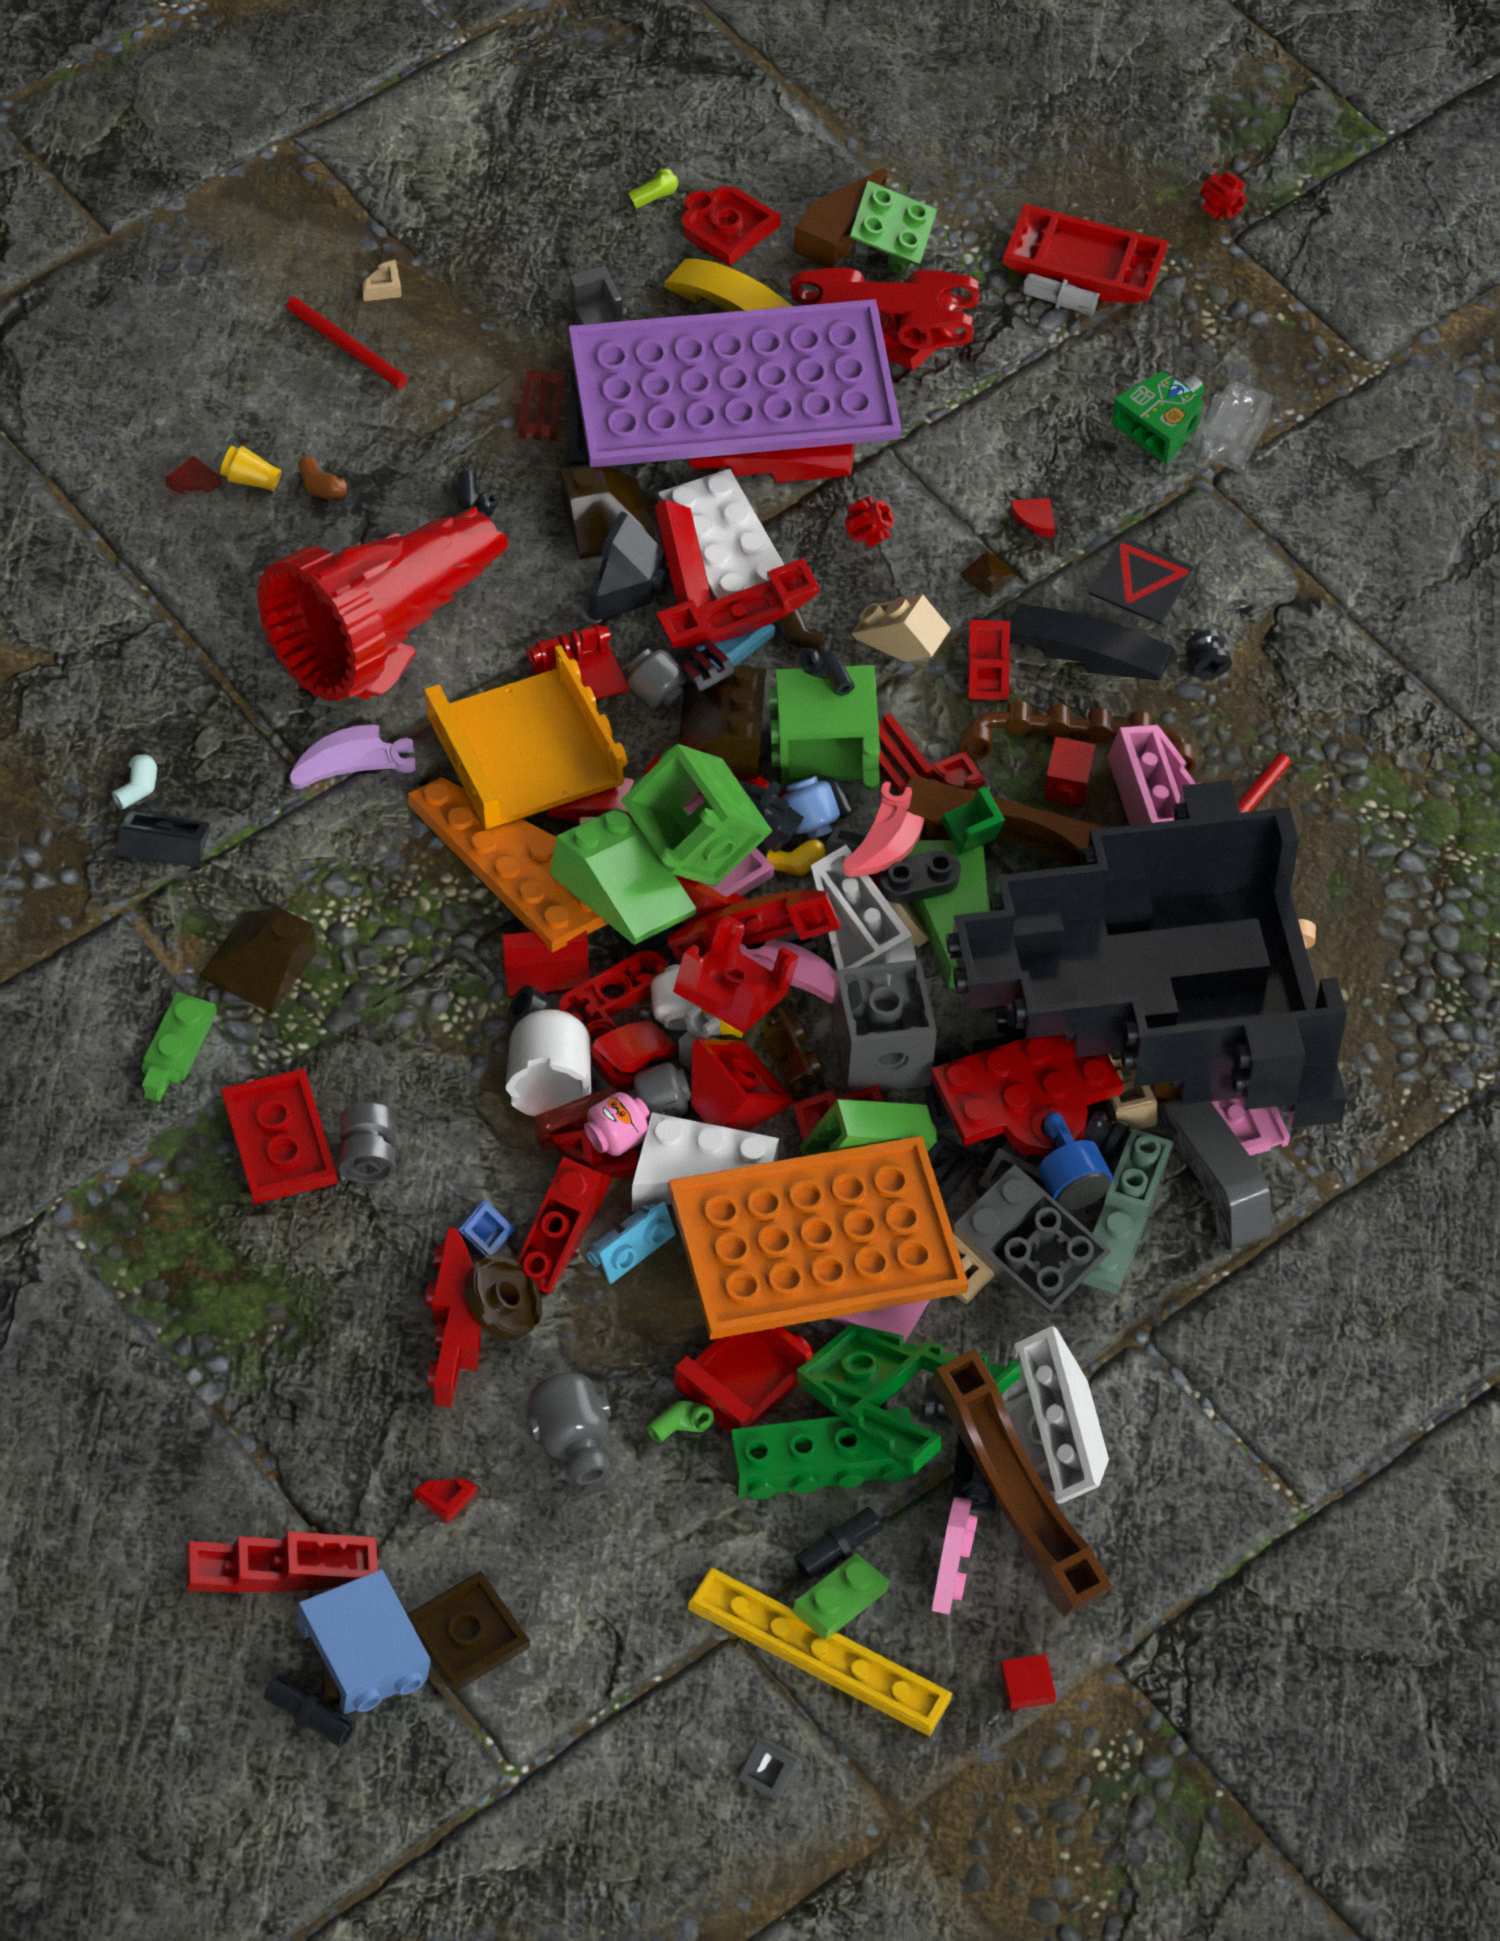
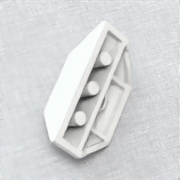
(1056, 1416)

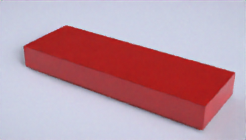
(683, 553)

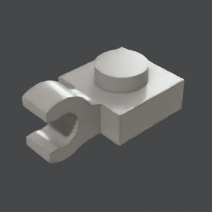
(697, 1027)

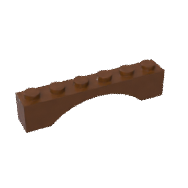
(1023, 825)
(1046, 1534)

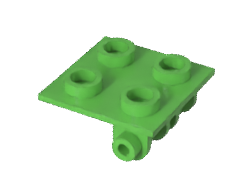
(893, 225)

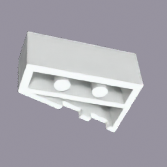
(869, 925)
(691, 1148)

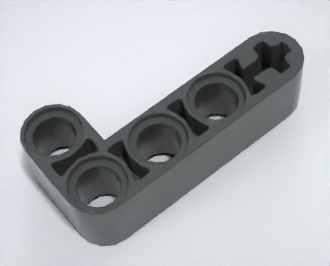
(1222, 1168)

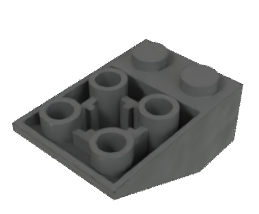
(1030, 1240)

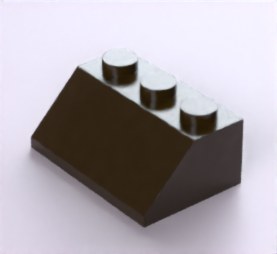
(727, 720)

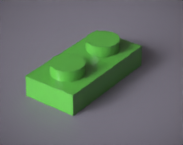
(840, 1596)

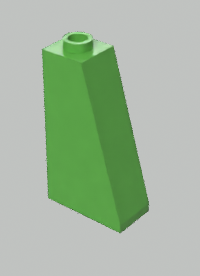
(939, 911)

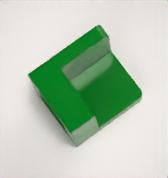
(974, 822)

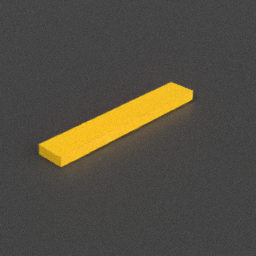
(835, 1661)

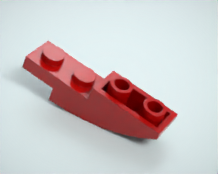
(457, 1329)

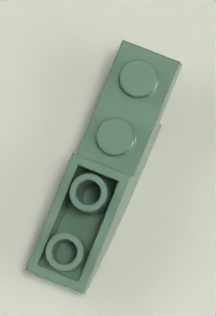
(1128, 1206)

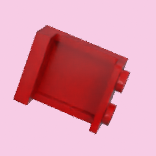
(744, 1375)

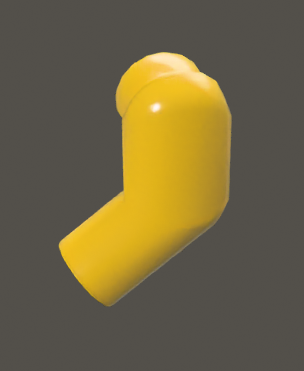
(799, 860)

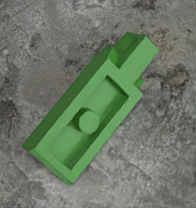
(176, 1043)

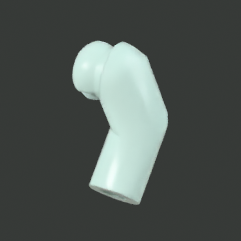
(141, 781)

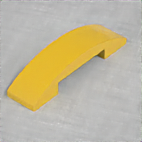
(721, 286)

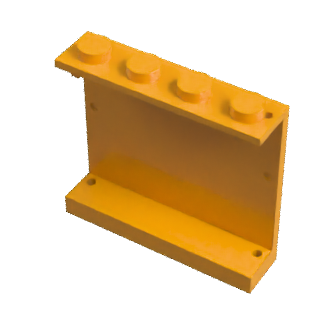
(528, 743)

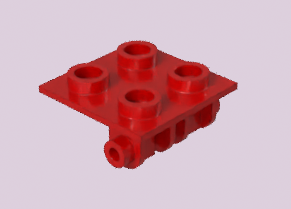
(592, 655)

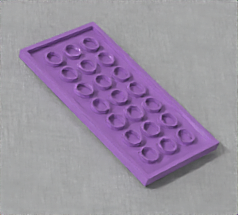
(733, 383)

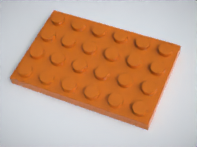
(817, 1237)

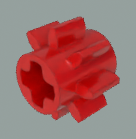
(1223, 195)
(869, 521)

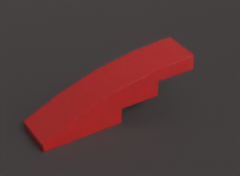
(787, 464)
(279, 1565)

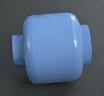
(815, 803)

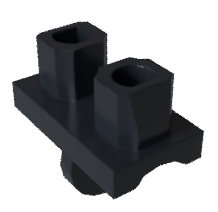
(776, 812)

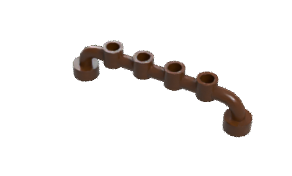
(1058, 722)

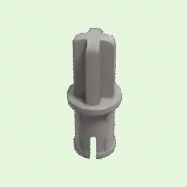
(1061, 294)

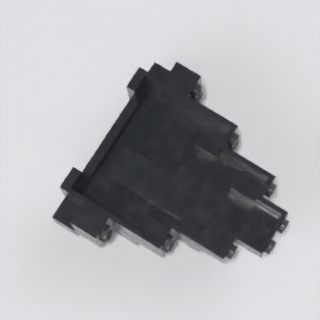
(1170, 958)

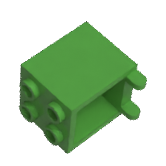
(824, 731)
(712, 837)

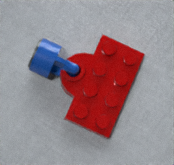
(1040, 1103)

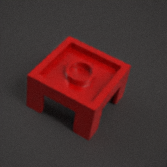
(732, 983)

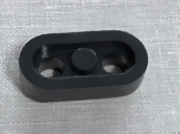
(921, 877)

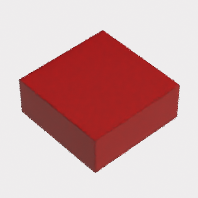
(1028, 1682)

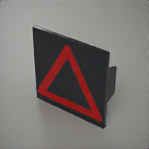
(1141, 580)

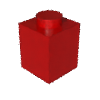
(1069, 771)

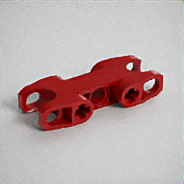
(909, 309)

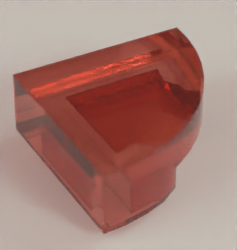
(193, 476)

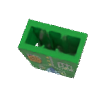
(1160, 413)

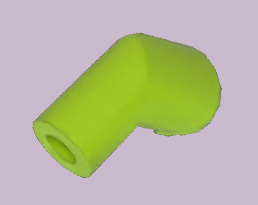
(661, 186)

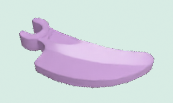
(349, 752)

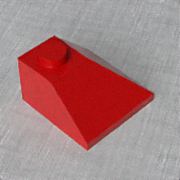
(733, 1085)

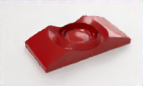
(1086, 254)

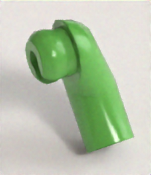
(681, 1417)

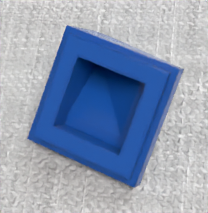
(484, 1229)

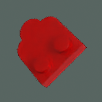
(726, 222)

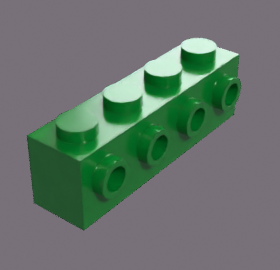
(808, 1456)

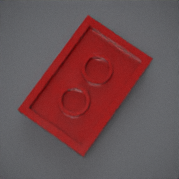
(279, 1136)

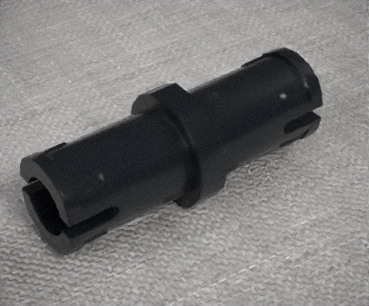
(838, 1542)
(309, 1710)

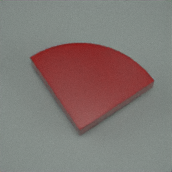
(1035, 515)
(958, 772)
(445, 1496)

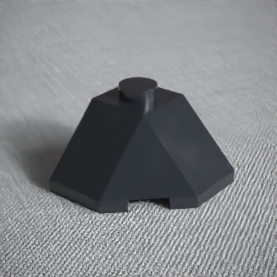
(628, 572)

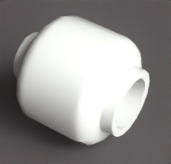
(666, 1005)

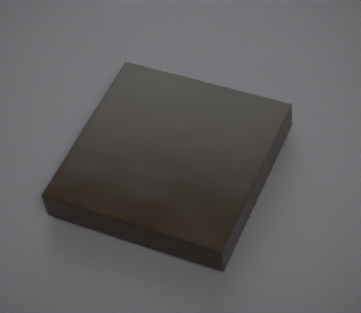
(468, 1631)

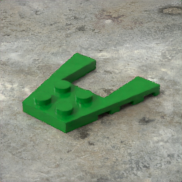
(868, 1367)

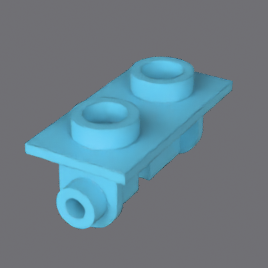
(640, 1237)

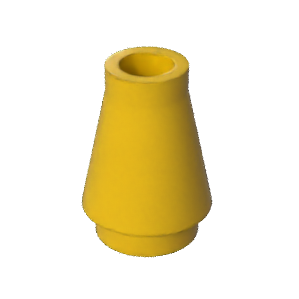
(248, 469)

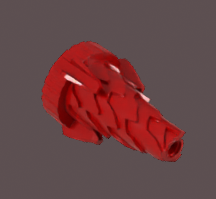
(346, 613)

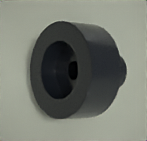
(526, 1000)

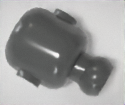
(572, 1424)

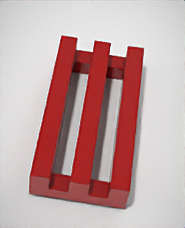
(910, 750)

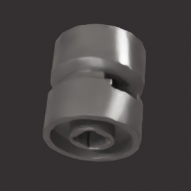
(367, 1143)

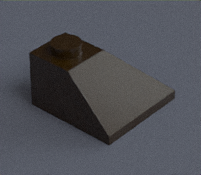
(594, 501)
(262, 957)

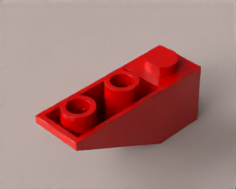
(562, 1222)

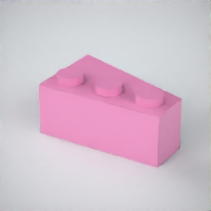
(1147, 773)

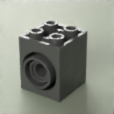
(883, 1026)

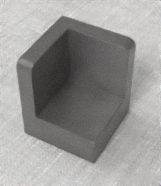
(595, 297)

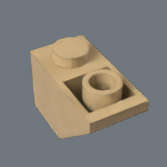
(902, 628)

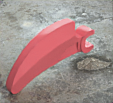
(890, 837)

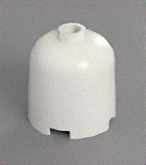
(548, 1062)

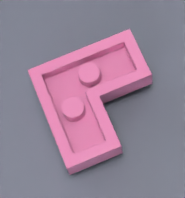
(957, 1543)

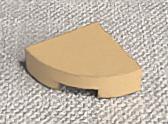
(382, 283)
(912, 922)

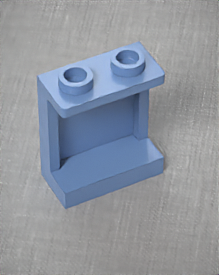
(365, 1641)

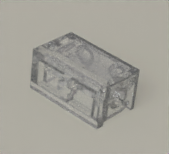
(1234, 425)

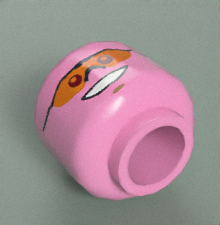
(617, 1124)

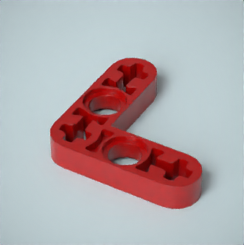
(601, 1008)

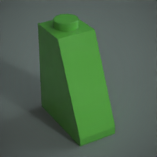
(867, 1123)

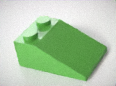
(620, 876)

